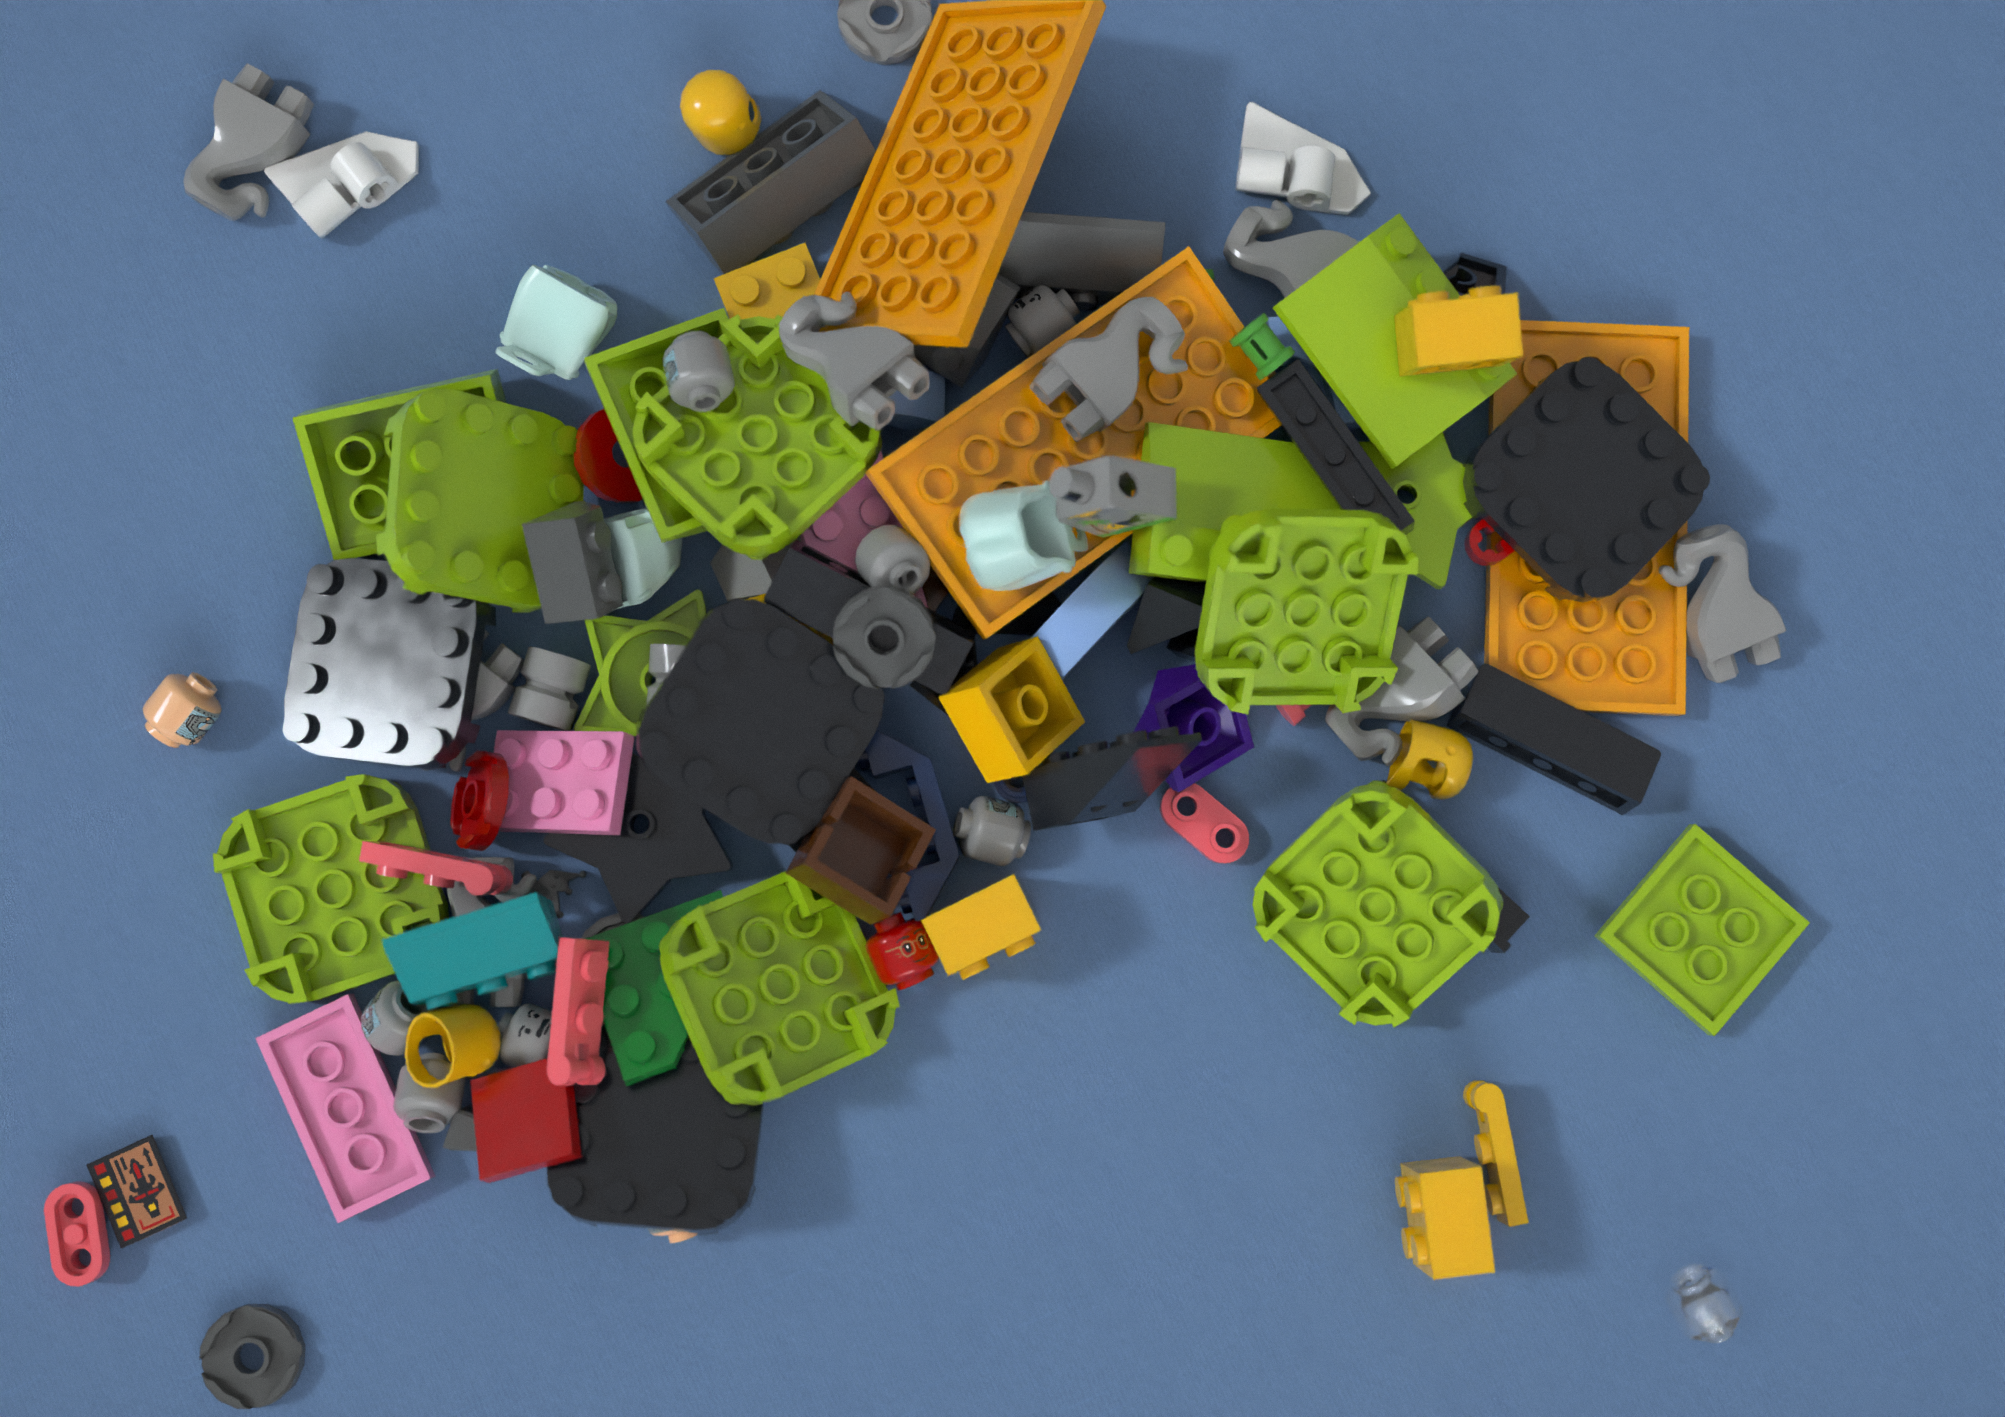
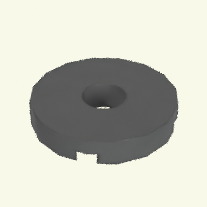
(884, 607)
(282, 1351)

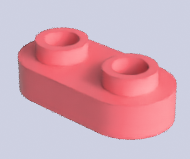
(1204, 823)
(71, 1233)

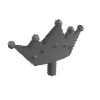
(553, 883)

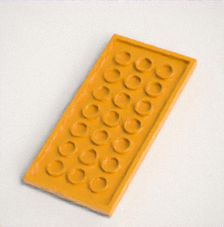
(958, 165)
(1016, 440)
(1626, 647)

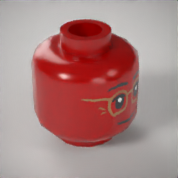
(901, 951)

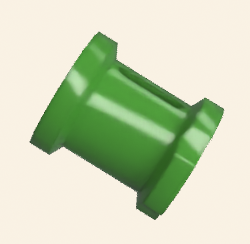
(1262, 346)

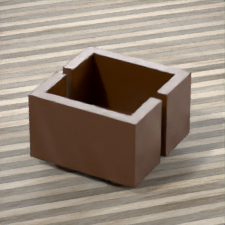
(857, 848)

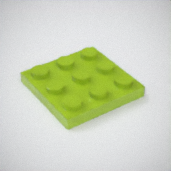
(1702, 929)

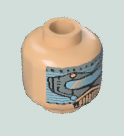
(182, 709)

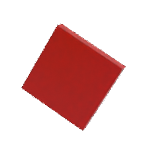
(523, 1122)

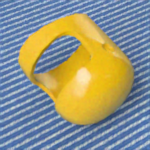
(718, 112)
(1432, 743)
(468, 1038)

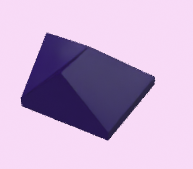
(1185, 702)

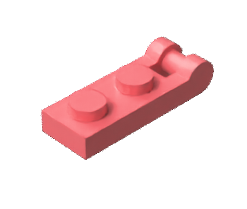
(439, 868)
(578, 1013)

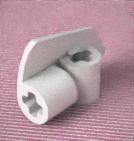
(1297, 165)
(345, 176)

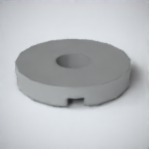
(884, 42)

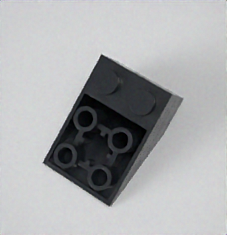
(1103, 779)

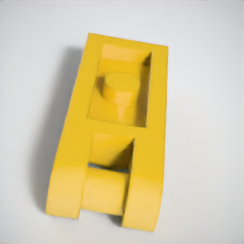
(1496, 1150)

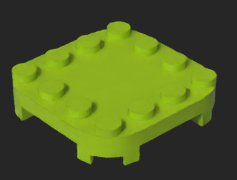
(764, 456)
(464, 486)
(1302, 608)
(307, 902)
(1377, 904)
(775, 989)

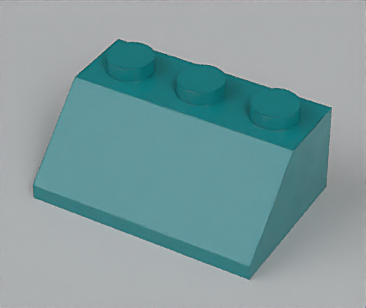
(476, 951)

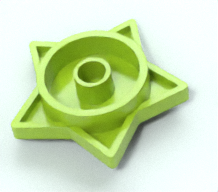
(1438, 505)
(622, 661)

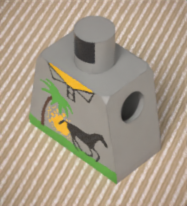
(1095, 500)

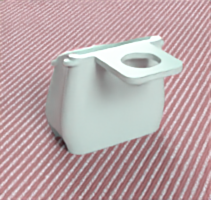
(555, 322)
(1017, 537)
(640, 556)

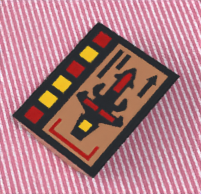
(136, 1191)

